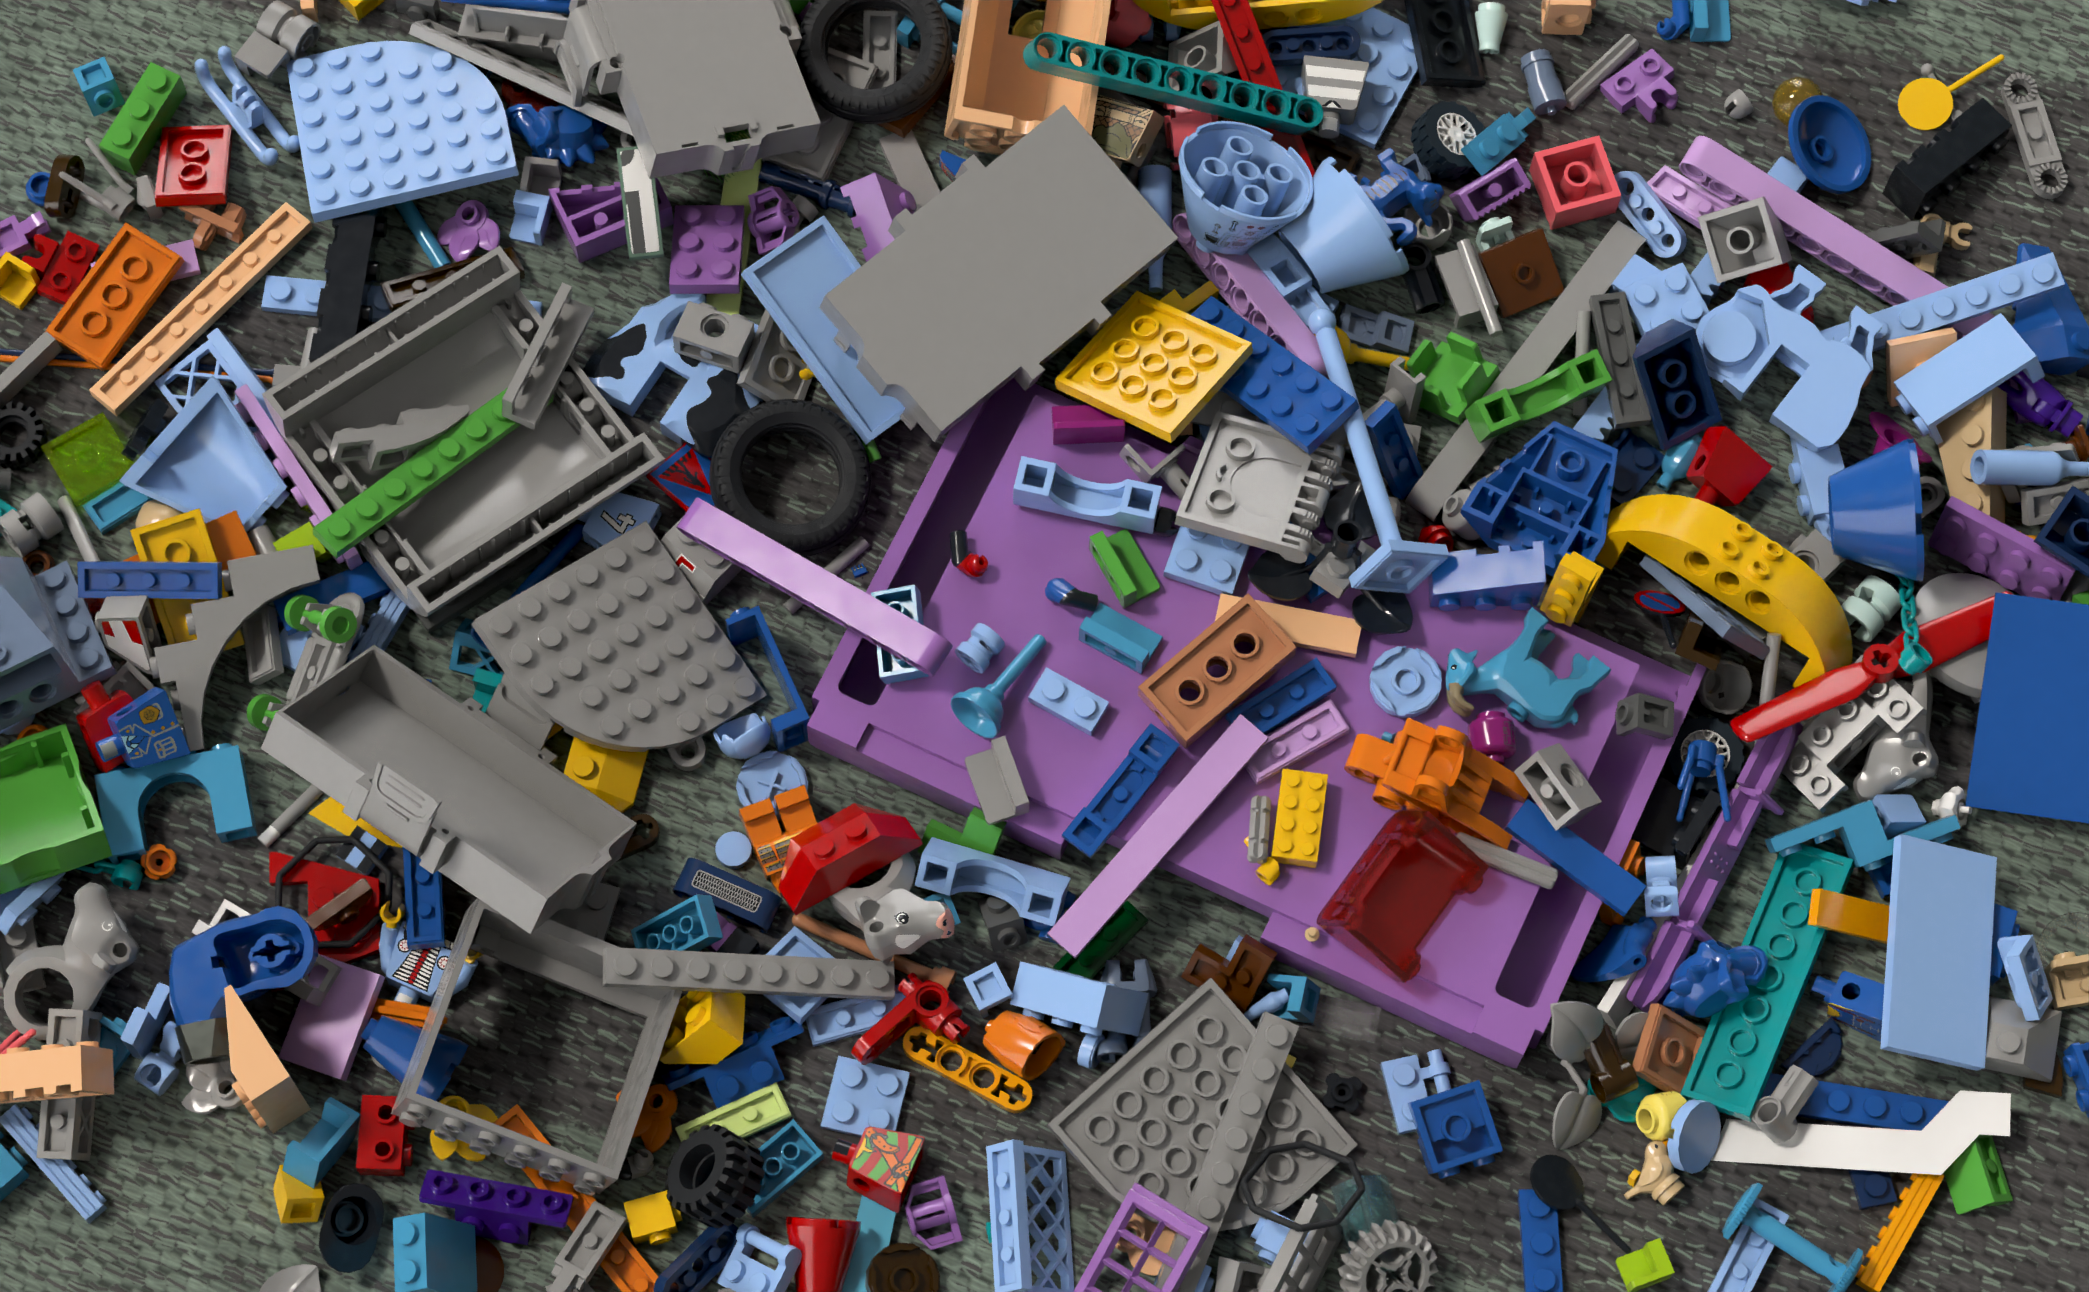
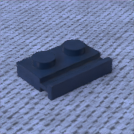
(1635, 466)

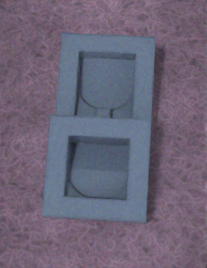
(1376, 331)

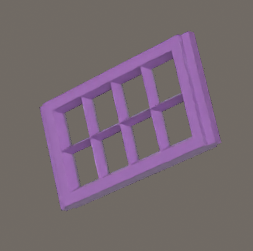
(1168, 1216)

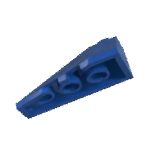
(2052, 324)

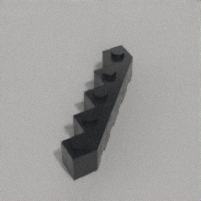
(349, 276)

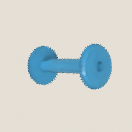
(1790, 1242)

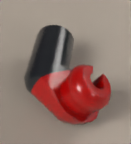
(963, 559)

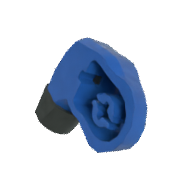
(248, 953)

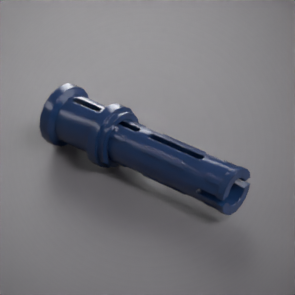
(825, 193)

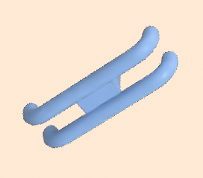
(246, 109)

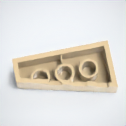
(1971, 429)

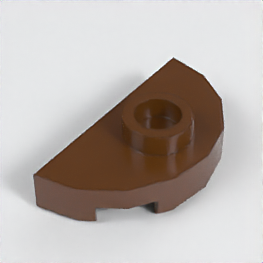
(342, 908)

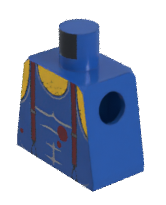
(1861, 1013)

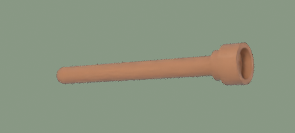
(942, 976)

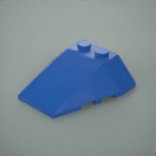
(1550, 493)

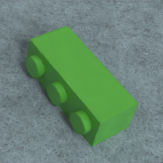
(142, 118)

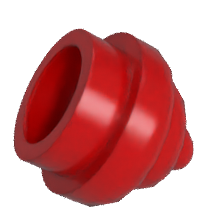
(1437, 535)

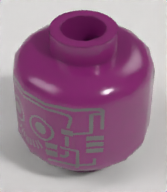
(1493, 735)

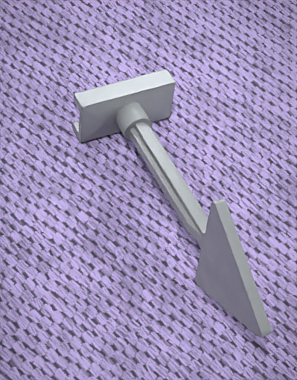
(1400, 390)

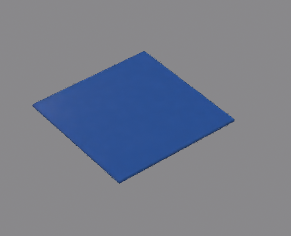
(2034, 711)

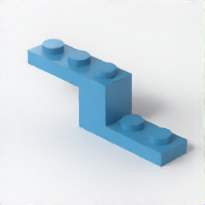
(1860, 834)

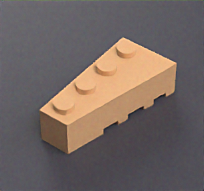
(56, 1072)

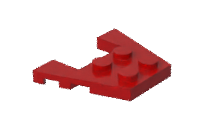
(324, 885)

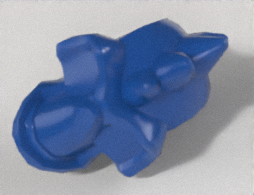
(558, 132)
(1715, 978)

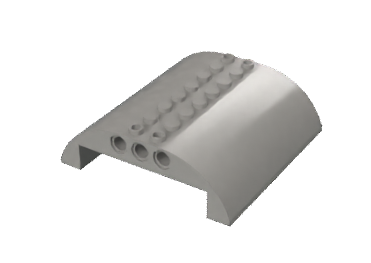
(459, 349)

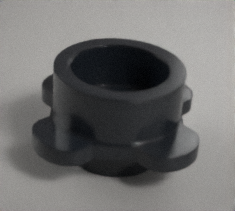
(1332, 1097)

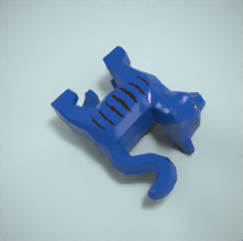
(1397, 189)

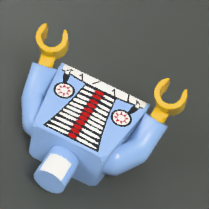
(420, 970)

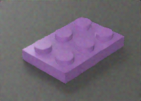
(707, 249)

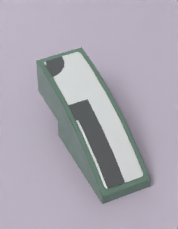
(639, 206)

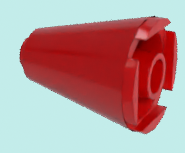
(825, 1251)

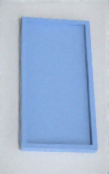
(791, 288)
(1938, 953)

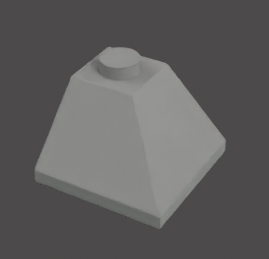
(1204, 51)
(1744, 239)
(2021, 1045)

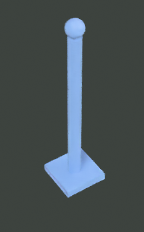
(1398, 563)

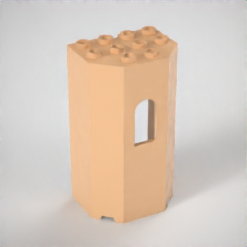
(994, 91)

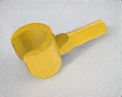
(1268, 871)

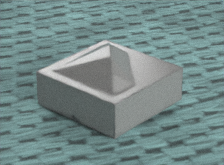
(146, 196)

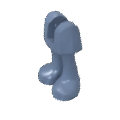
(1144, 981)

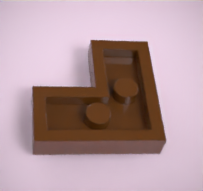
(1237, 977)

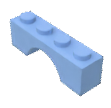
(1121, 504)
(957, 869)

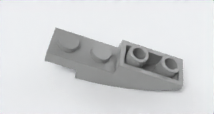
(394, 444)

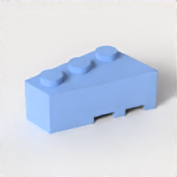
(1078, 1000)

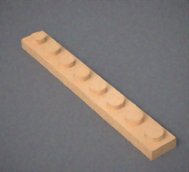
(200, 309)

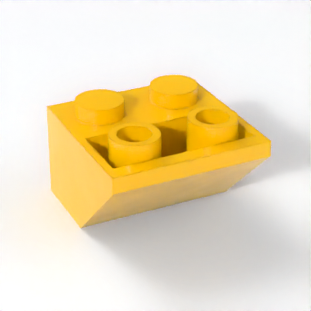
(705, 1028)

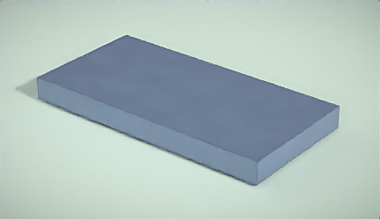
(1706, 608)

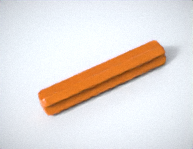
(402, 1011)

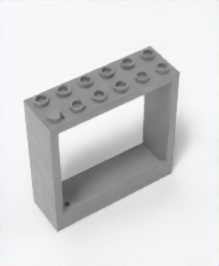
(573, 962)

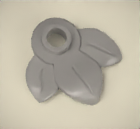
(209, 1087)

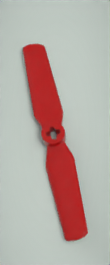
(1941, 637)

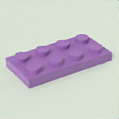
(1999, 552)

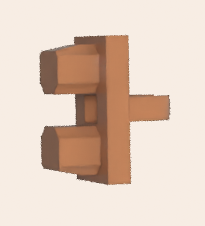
(210, 223)

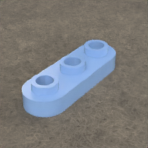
(1663, 223)

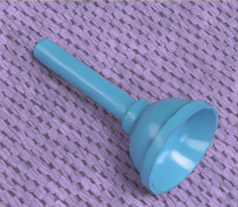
(981, 707)

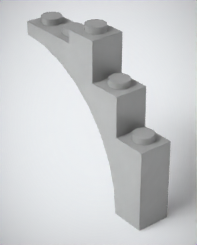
(254, 584)

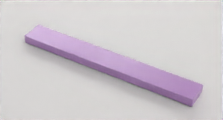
(1157, 836)

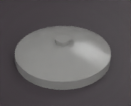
(1944, 596)

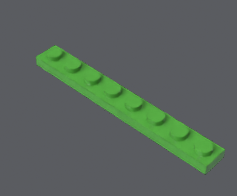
(415, 477)

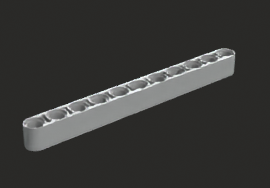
(1531, 361)

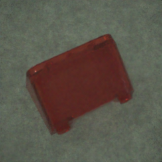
(1400, 891)

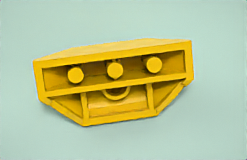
(606, 772)

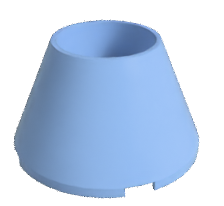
(1342, 235)

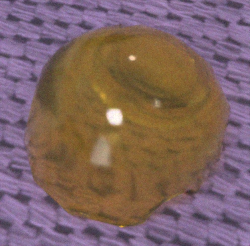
(1790, 94)

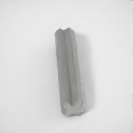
(1600, 71)
(1511, 862)

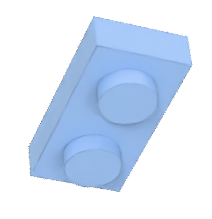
(1068, 701)

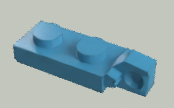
(1497, 140)

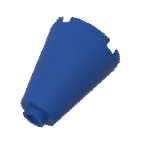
(393, 1045)

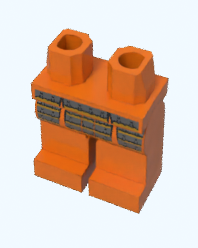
(765, 832)

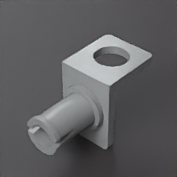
(1166, 469)

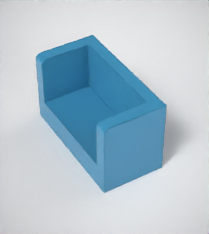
(323, 1144)

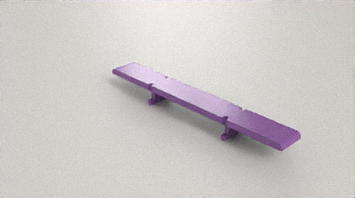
(1714, 866)

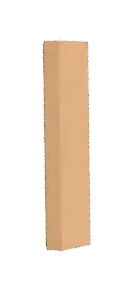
(1307, 627)

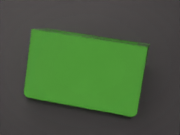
(1123, 566)
(1977, 1177)

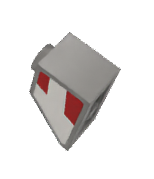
(129, 629)

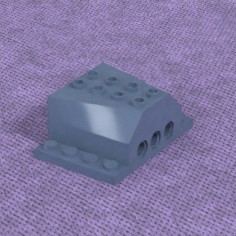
(44, 640)

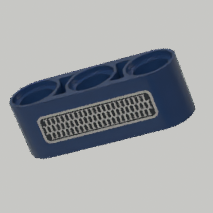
(732, 895)

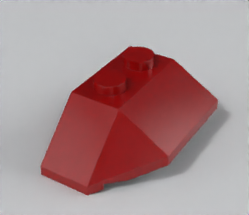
(842, 853)

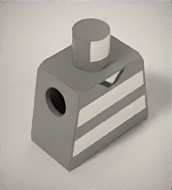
(1337, 87)

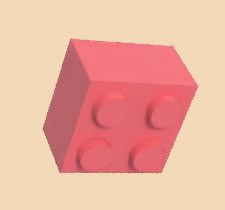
(1575, 182)

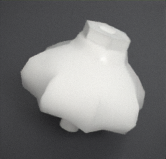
(1952, 804)

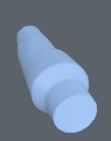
(1270, 1003)

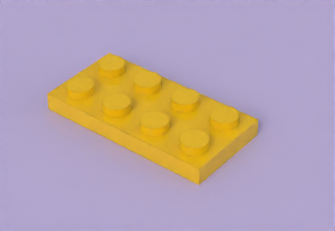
(179, 540)

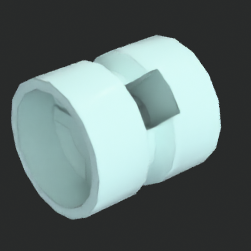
(1871, 606)

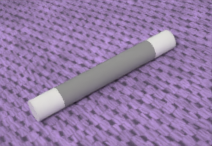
(290, 815)

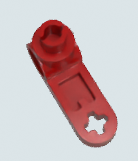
(908, 1012)

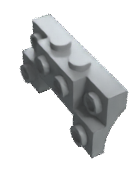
(1841, 733)

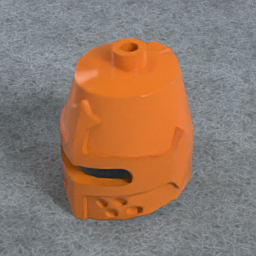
(1014, 1038)

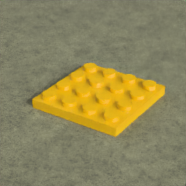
(1154, 366)

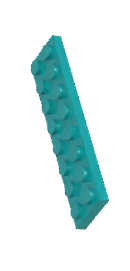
(1748, 1034)

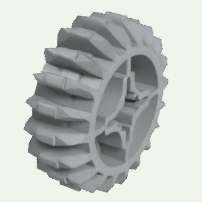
(1395, 1248)

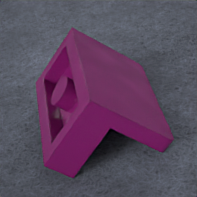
(1085, 425)

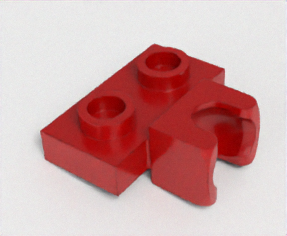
(62, 265)

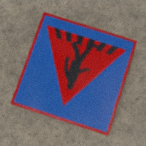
(684, 477)

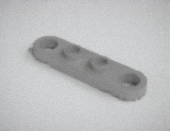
(2034, 135)

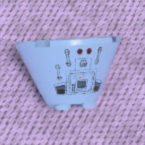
(1240, 186)

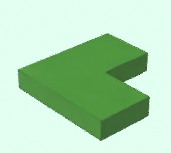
(976, 834)

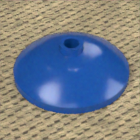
(1829, 144)

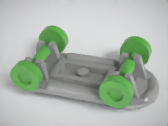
(325, 651)

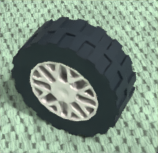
(1441, 136)
(1715, 732)

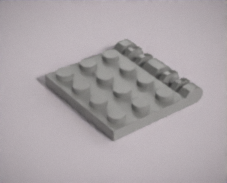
(1255, 484)

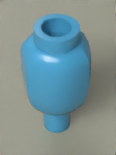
(1677, 461)

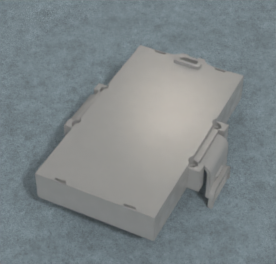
(694, 75)
(454, 784)

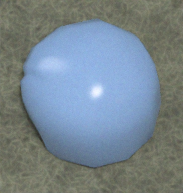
(743, 736)

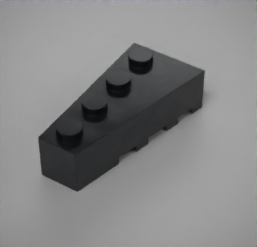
(1946, 159)

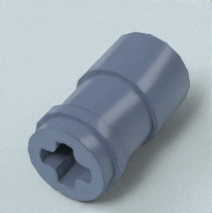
(1542, 81)

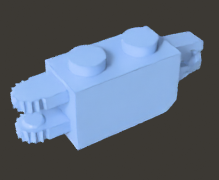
(1811, 474)

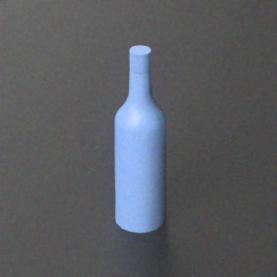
(1156, 188)
(2023, 467)

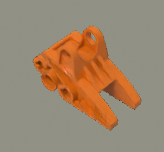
(1435, 774)

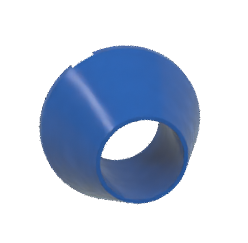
(1879, 511)

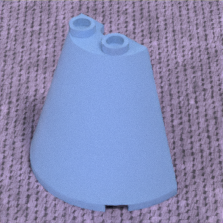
(209, 463)

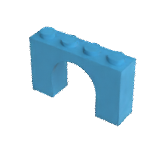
(126, 792)

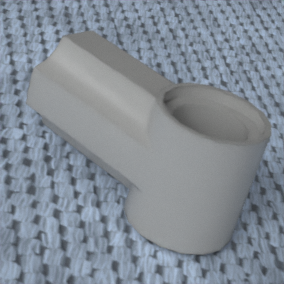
(1778, 1112)

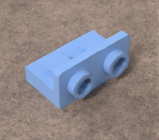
(2025, 975)

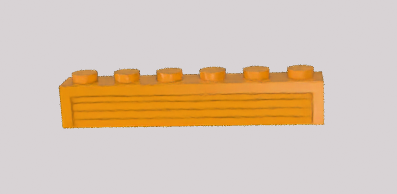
(1898, 1232)

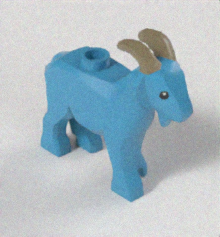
(1522, 680)

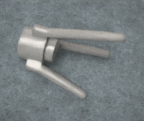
(114, 201)

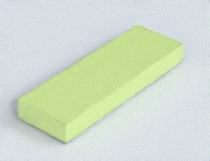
(744, 1115)

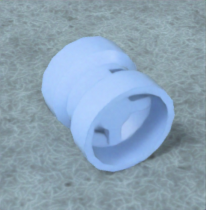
(980, 648)

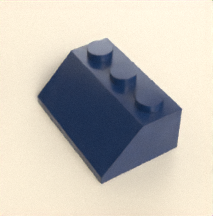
(1675, 382)
(2068, 531)

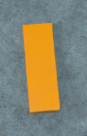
(1849, 915)

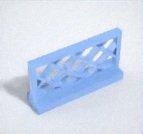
(227, 358)
(1013, 1221)

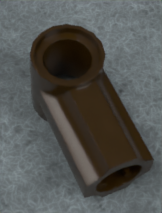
(1610, 1072)

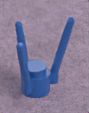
(1700, 762)

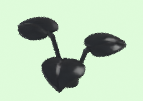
(1350, 521)

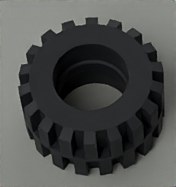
(714, 1176)

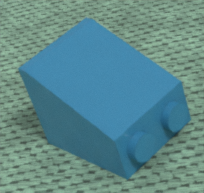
(434, 1254)

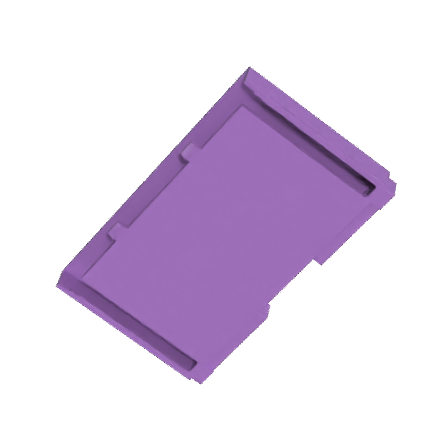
(1491, 953)

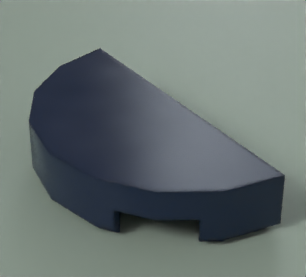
(1818, 1051)

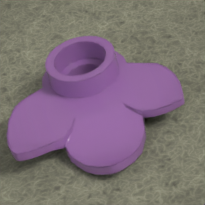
(466, 235)

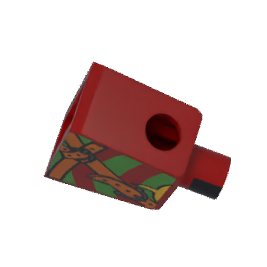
(881, 1164)

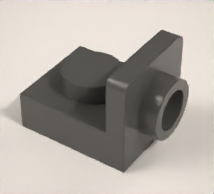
(1645, 716)

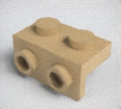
(2068, 980)

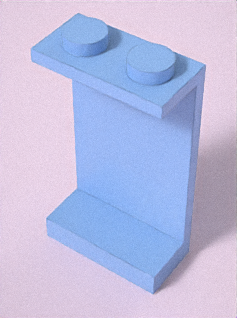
(1964, 374)

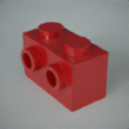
(382, 1139)

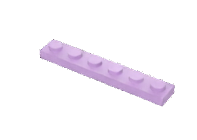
(288, 466)

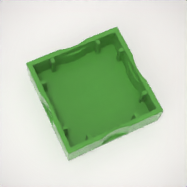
(45, 811)

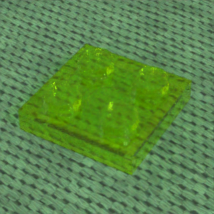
(88, 459)

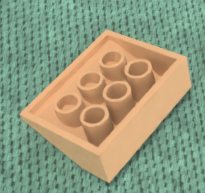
(260, 1075)

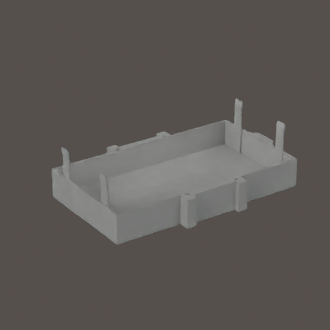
(996, 274)

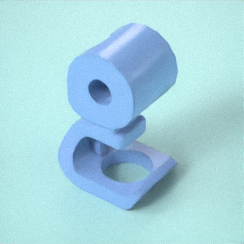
(1661, 886)
(159, 1069)

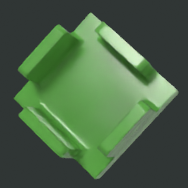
(1453, 374)

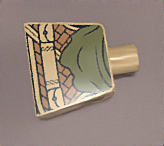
(1125, 130)

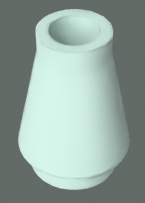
(1490, 26)

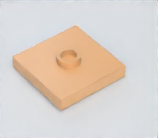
(1911, 351)

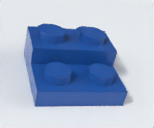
(1455, 1129)

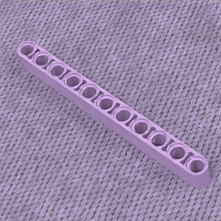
(1814, 228)

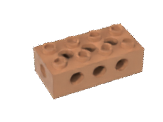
(1216, 646)

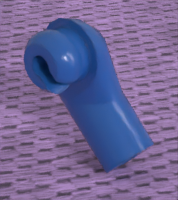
(1677, 23)

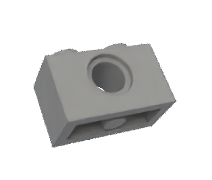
(725, 351)
(1557, 786)

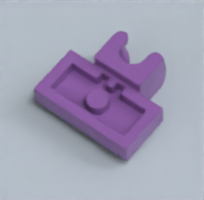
(1642, 85)

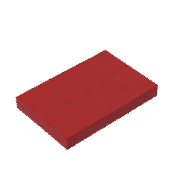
(193, 165)

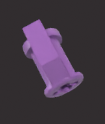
(765, 222)
(946, 1216)

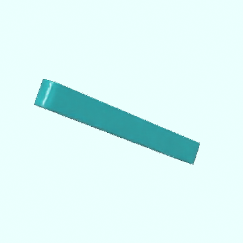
(1158, 85)

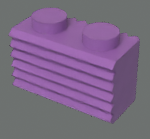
(1490, 191)

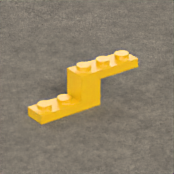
(1571, 589)

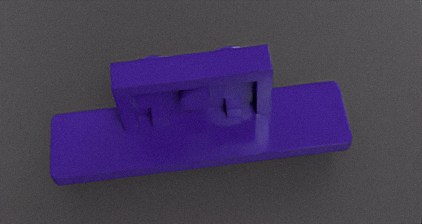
(496, 1207)

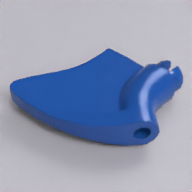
(1618, 953)

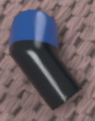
(1064, 593)

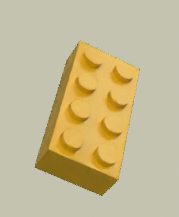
(1299, 818)

